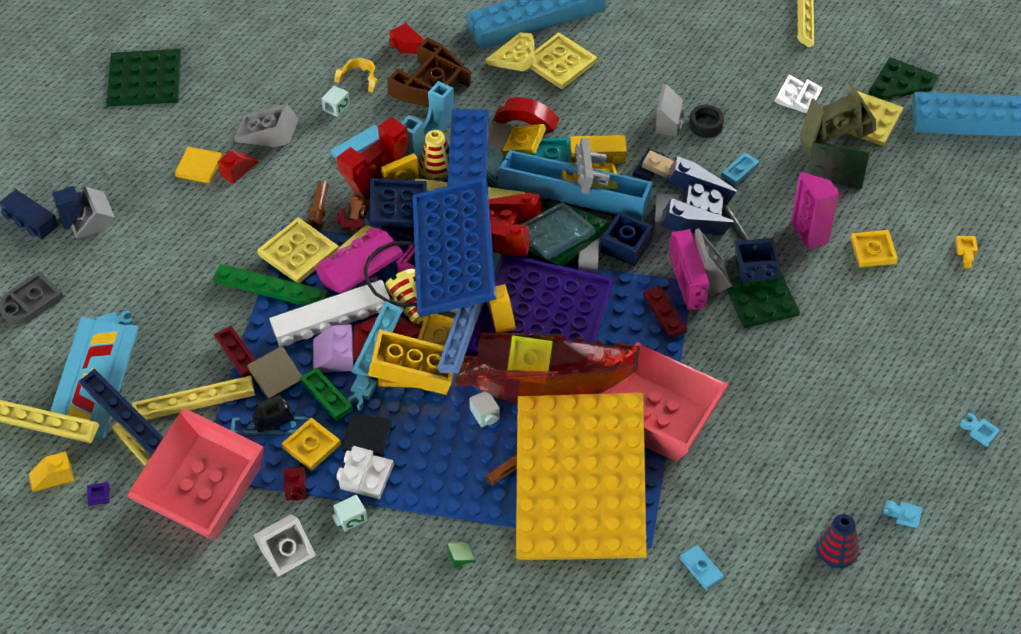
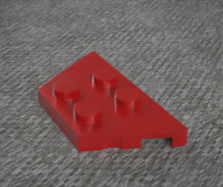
(363, 329)

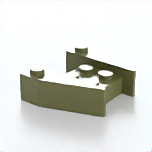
(836, 120)

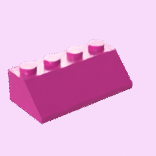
(814, 209)
(347, 266)

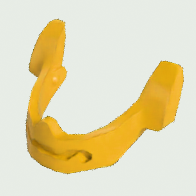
(364, 64)

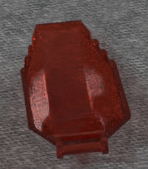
(573, 367)

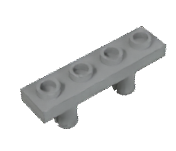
(584, 160)

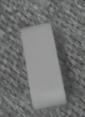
(589, 258)

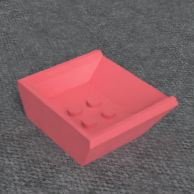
(675, 401)
(198, 474)

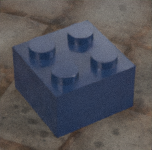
(626, 238)

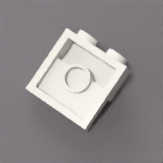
(364, 472)

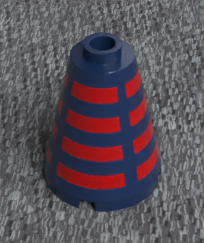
(839, 542)

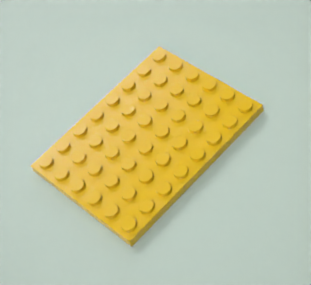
(581, 477)

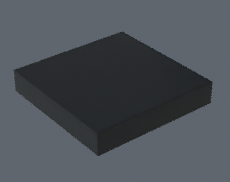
(368, 433)

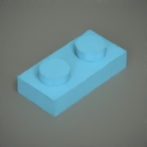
(740, 169)

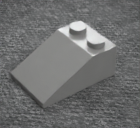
(268, 127)
(712, 263)

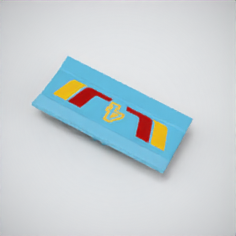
(97, 347)

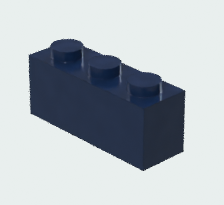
(28, 214)

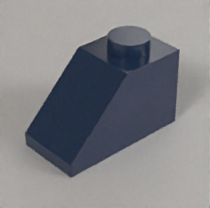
(68, 205)

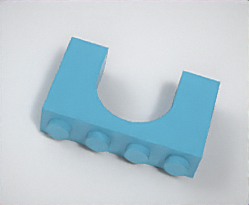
(438, 118)

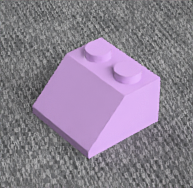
(334, 349)

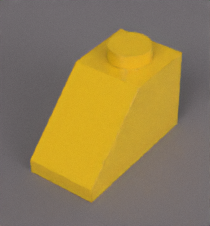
(502, 311)
(51, 471)

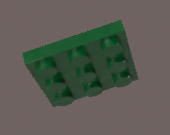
(762, 301)

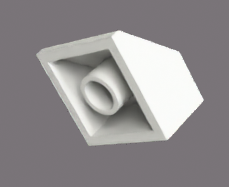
(285, 545)

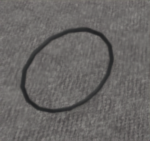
(367, 278)

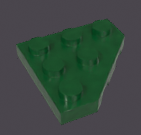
(901, 79)

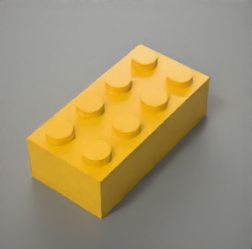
(409, 362)

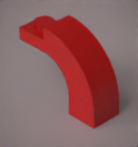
(527, 111)

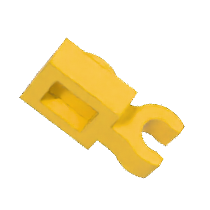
(968, 248)

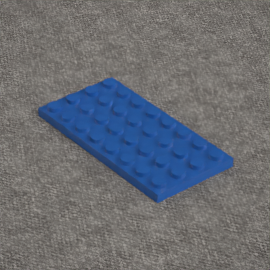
(453, 247)

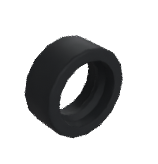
(703, 130)

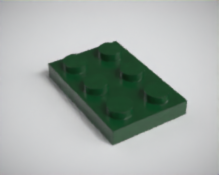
(839, 164)

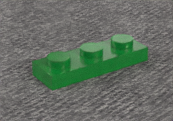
(326, 394)

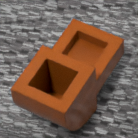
(358, 207)

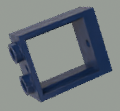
(764, 250)

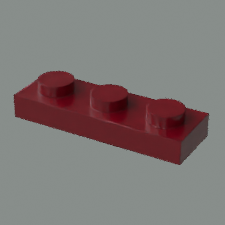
(665, 312)
(235, 350)

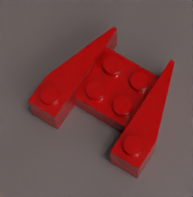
(360, 167)
(506, 215)

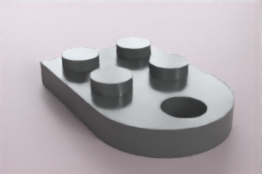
(29, 299)

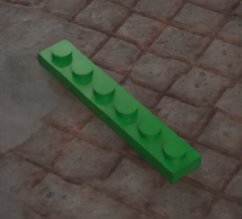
(268, 285)

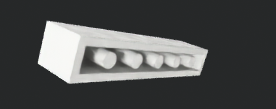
(319, 316)

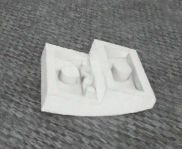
(797, 94)

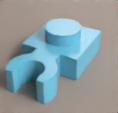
(113, 318)
(362, 389)
(981, 431)

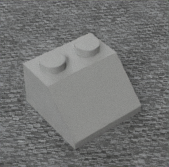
(669, 112)
(95, 215)

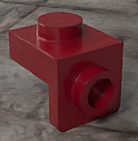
(353, 225)
(295, 484)

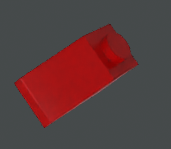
(405, 39)
(235, 165)

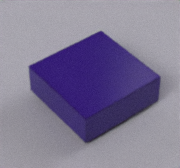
(98, 494)

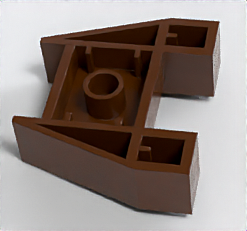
(437, 65)

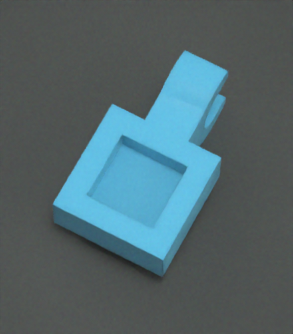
(905, 513)

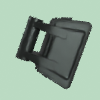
(271, 413)

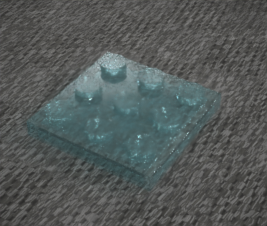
(557, 230)

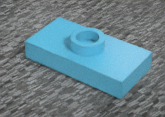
(701, 567)

